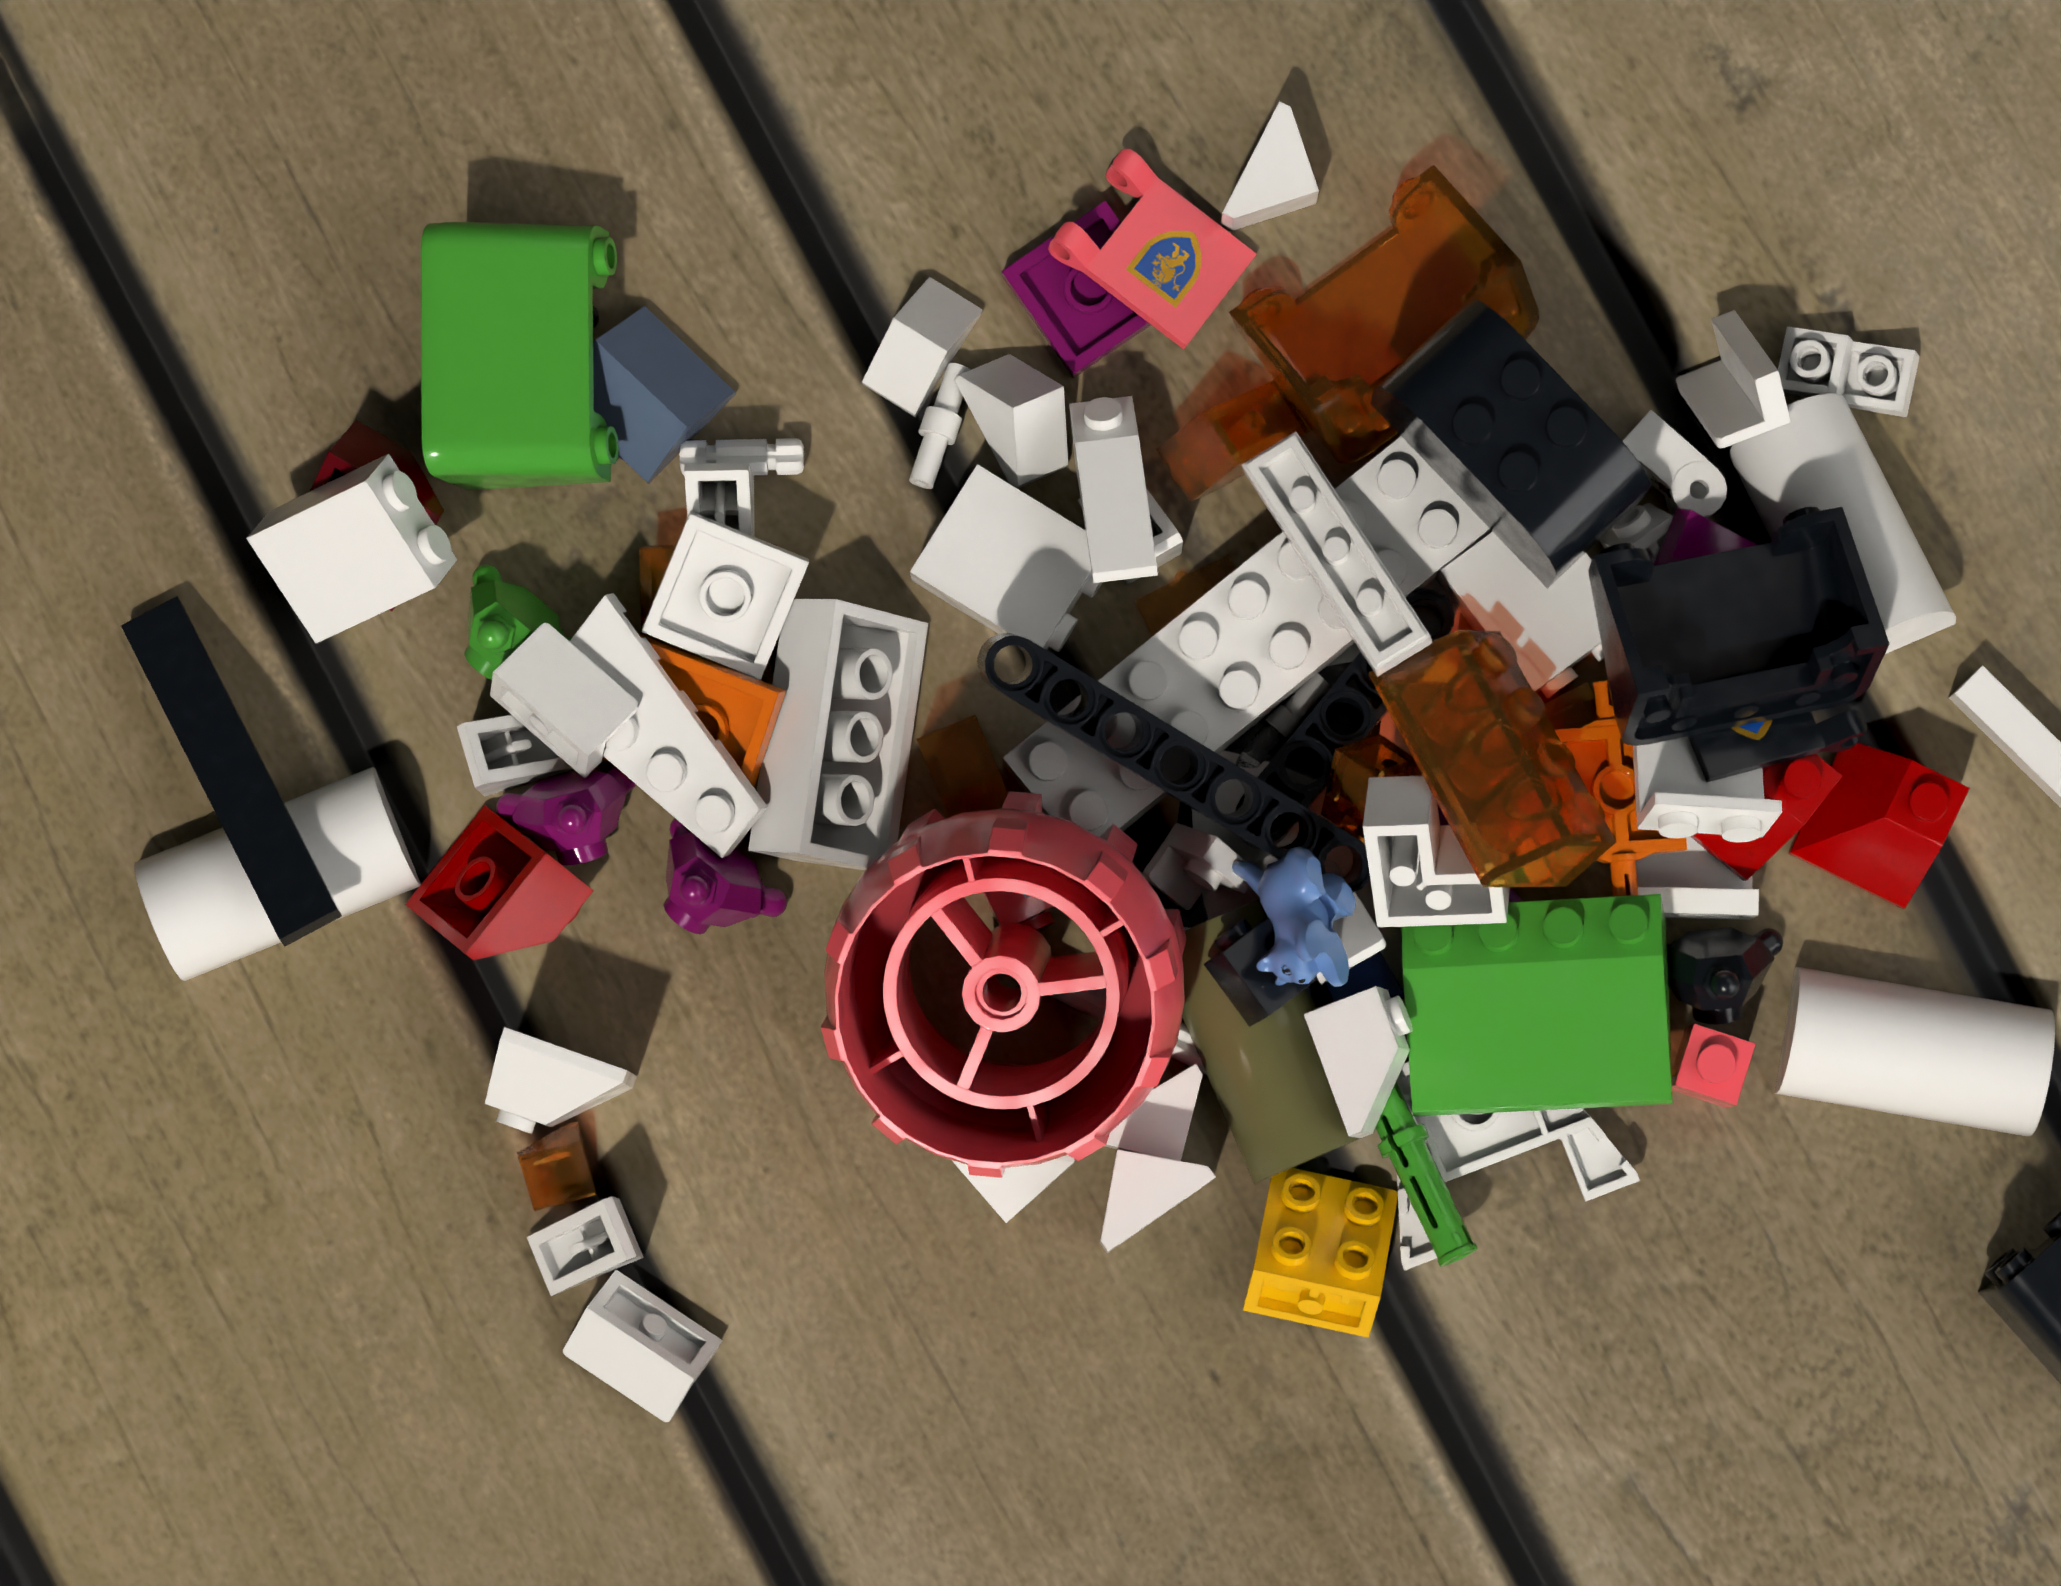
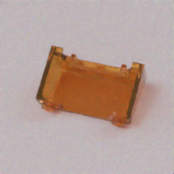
(1379, 308)

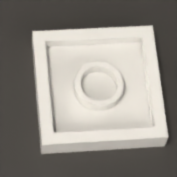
(725, 595)

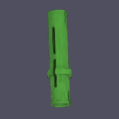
(1422, 1181)

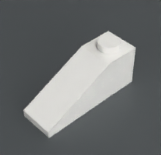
(1112, 489)

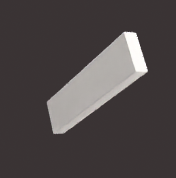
(1337, 554)

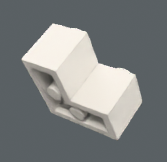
(1418, 865)

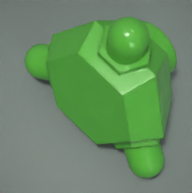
(501, 619)

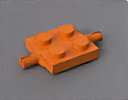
(1608, 775)

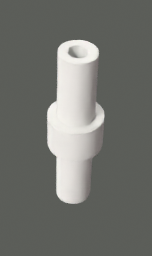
(938, 428)

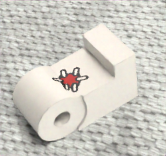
(1676, 467)

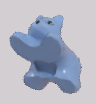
(1302, 912)

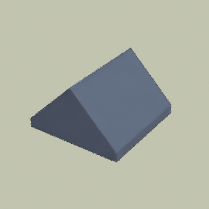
(653, 391)

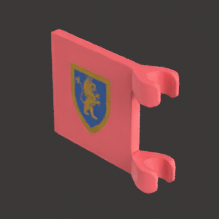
(1162, 258)

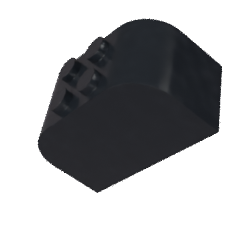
(1512, 440)

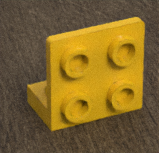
(1322, 1251)

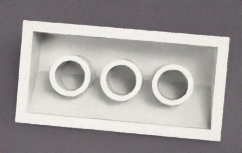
(840, 735)

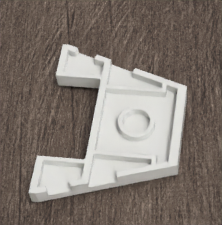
(1478, 1140)

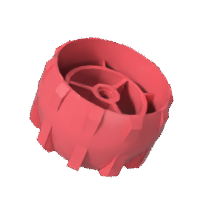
(953, 1098)

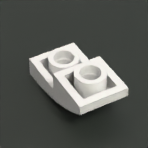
(1863, 373)

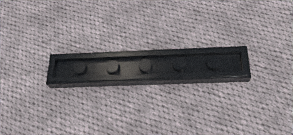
(231, 771)

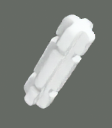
(784, 456)

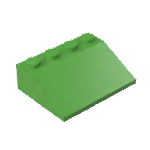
(1540, 1009)

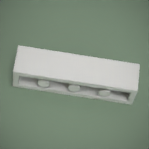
(2012, 729)

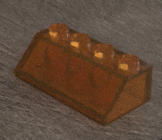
(1495, 762)

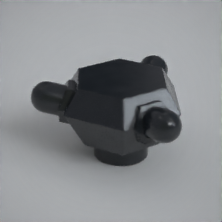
(1720, 970)

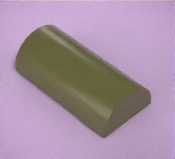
(1261, 1073)

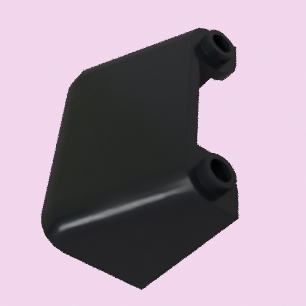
(1737, 630)

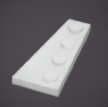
(665, 742)

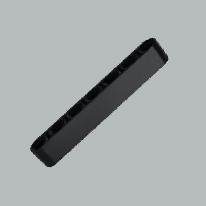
(1151, 741)

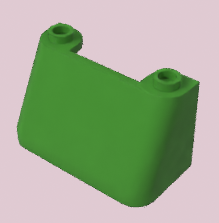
(512, 354)

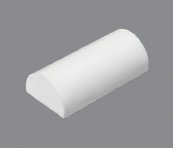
(1829, 465)
(209, 908)
(1916, 1052)

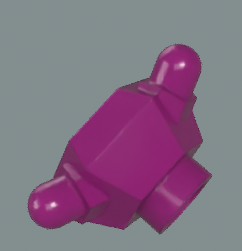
(570, 813)
(713, 888)

